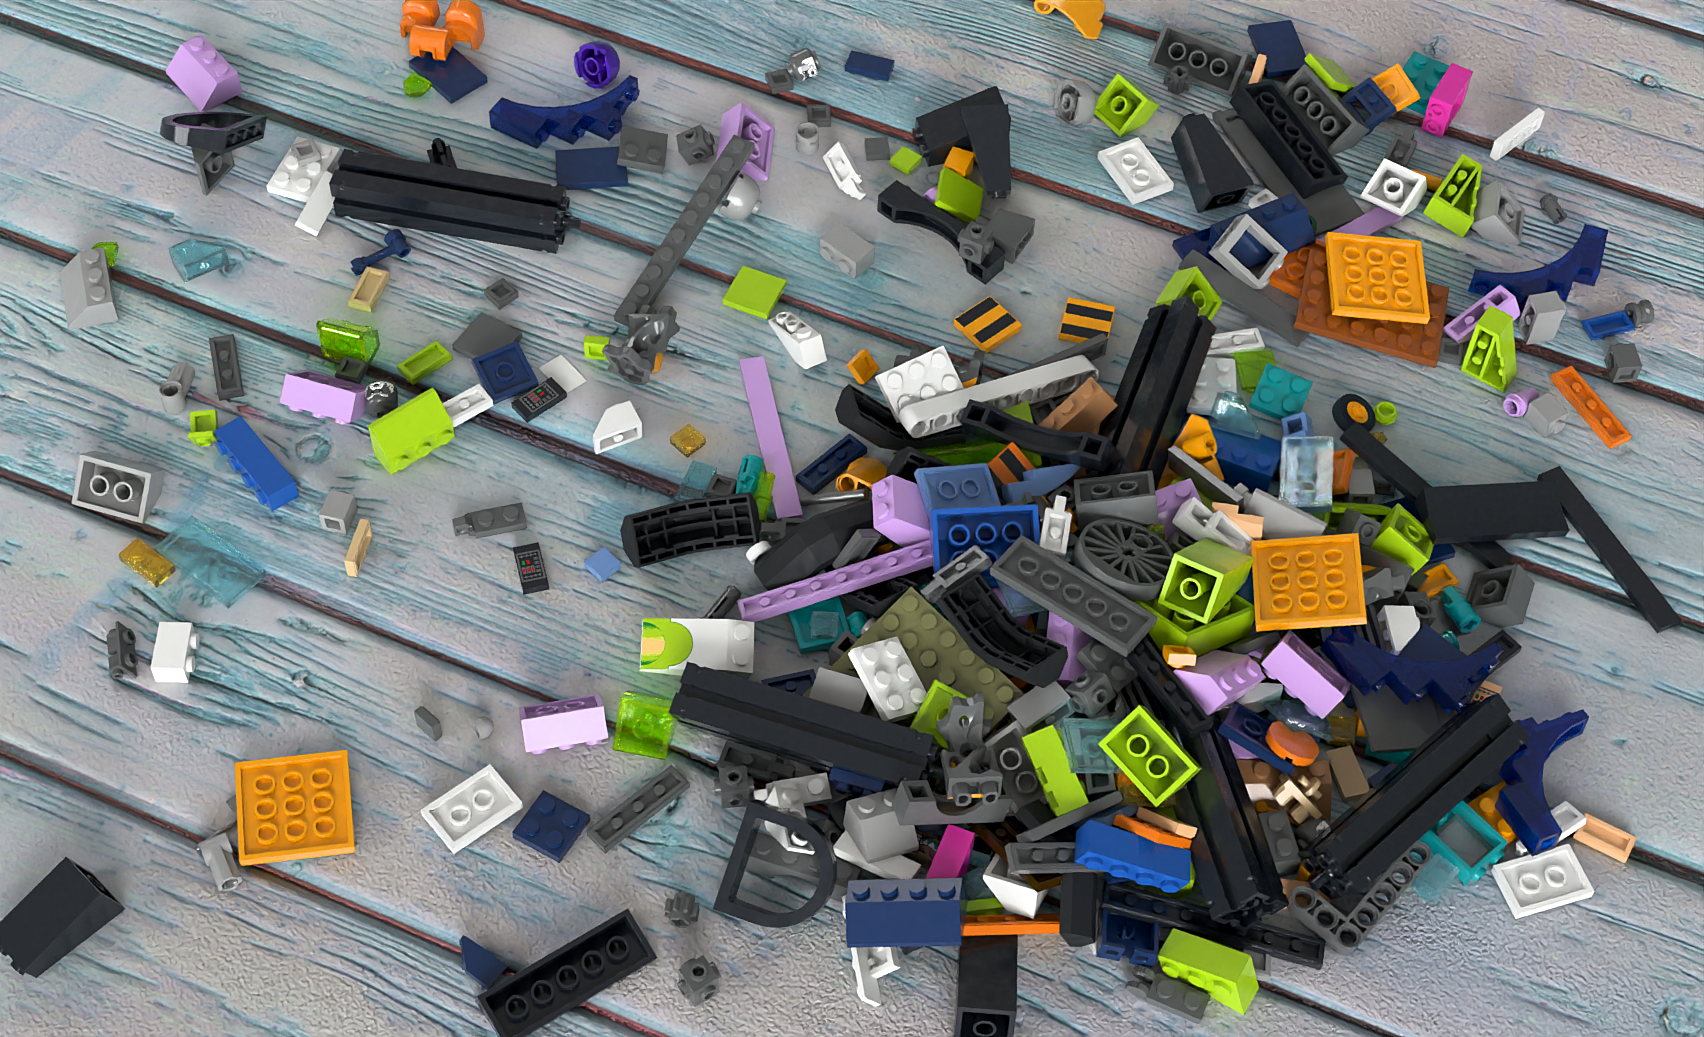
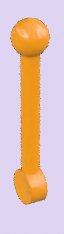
(1261, 807)

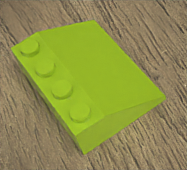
(1177, 629)

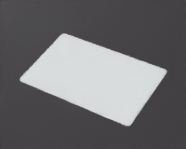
(563, 373)

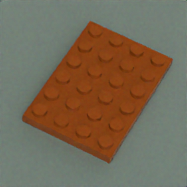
(1395, 338)

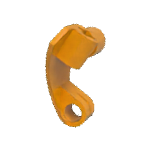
(1084, 13)
(1199, 444)
(861, 474)

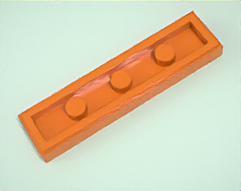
(1590, 407)
(1011, 924)

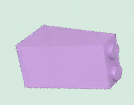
(899, 511)

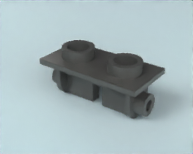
(121, 642)

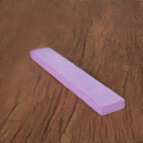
(1370, 223)

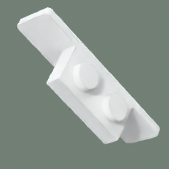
(869, 965)

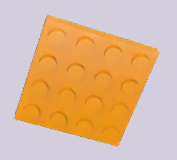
(1376, 278)
(1308, 582)
(294, 807)

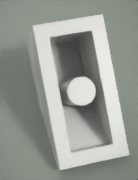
(617, 427)
(1398, 626)

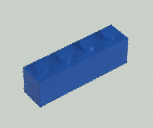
(255, 463)
(1132, 856)

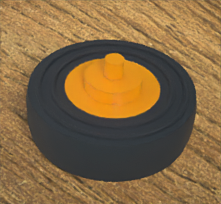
(1352, 409)

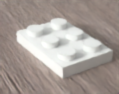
(1135, 171)
(301, 181)
(1215, 377)
(919, 380)
(889, 679)
(471, 809)
(1542, 881)

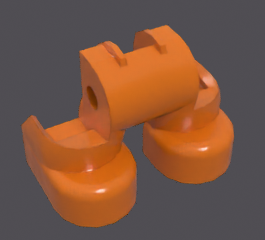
(462, 20)

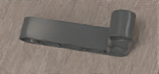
(1369, 904)

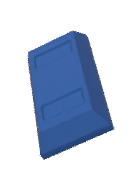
(1608, 325)

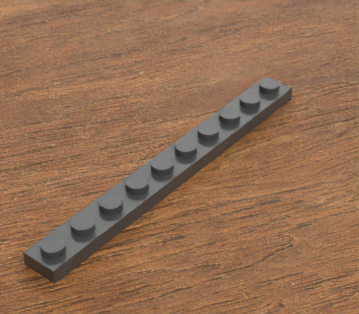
(686, 228)

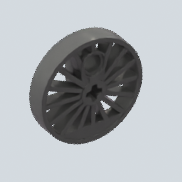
(1129, 566)

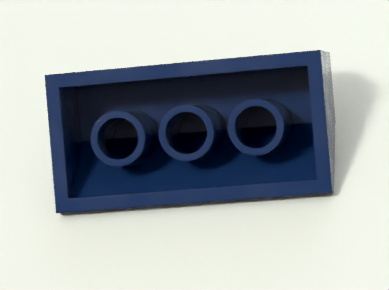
(1282, 219)
(905, 912)

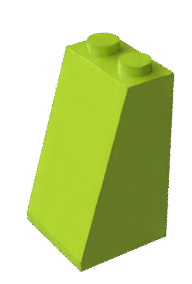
(1204, 579)

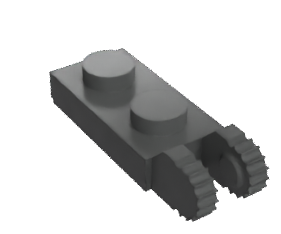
(1169, 994)

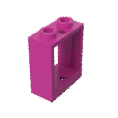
(1446, 100)
(952, 854)

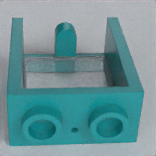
(1466, 842)

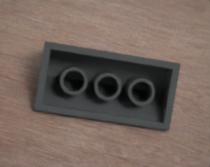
(1207, 60)
(1324, 111)

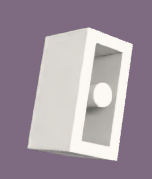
(174, 652)

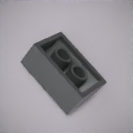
(1117, 497)

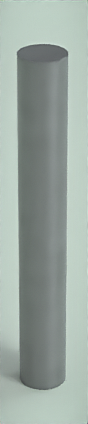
(834, 497)

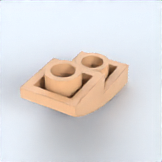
(1249, 523)

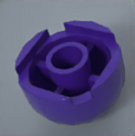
(597, 63)

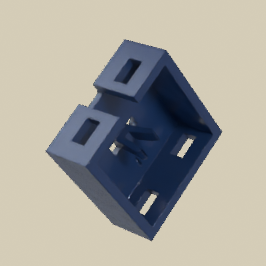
(1139, 951)

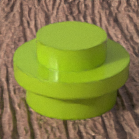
(1385, 413)

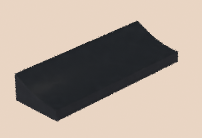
(1287, 138)
(1492, 512)
(566, 977)

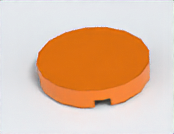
(1291, 744)

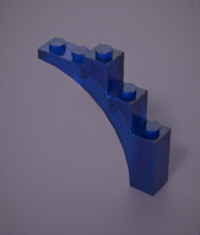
(569, 123)
(1579, 265)
(1409, 679)
(1523, 799)

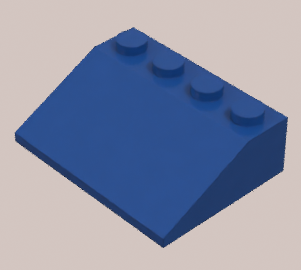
(1246, 458)
(986, 527)

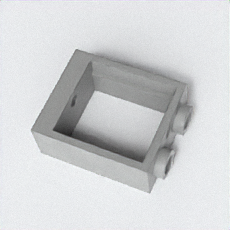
(1221, 250)

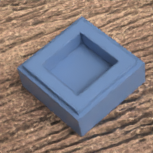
(602, 564)

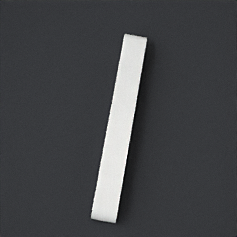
(1030, 385)

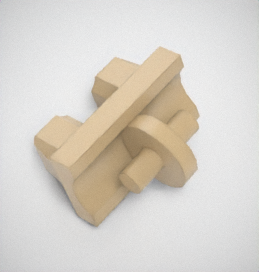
(1305, 807)

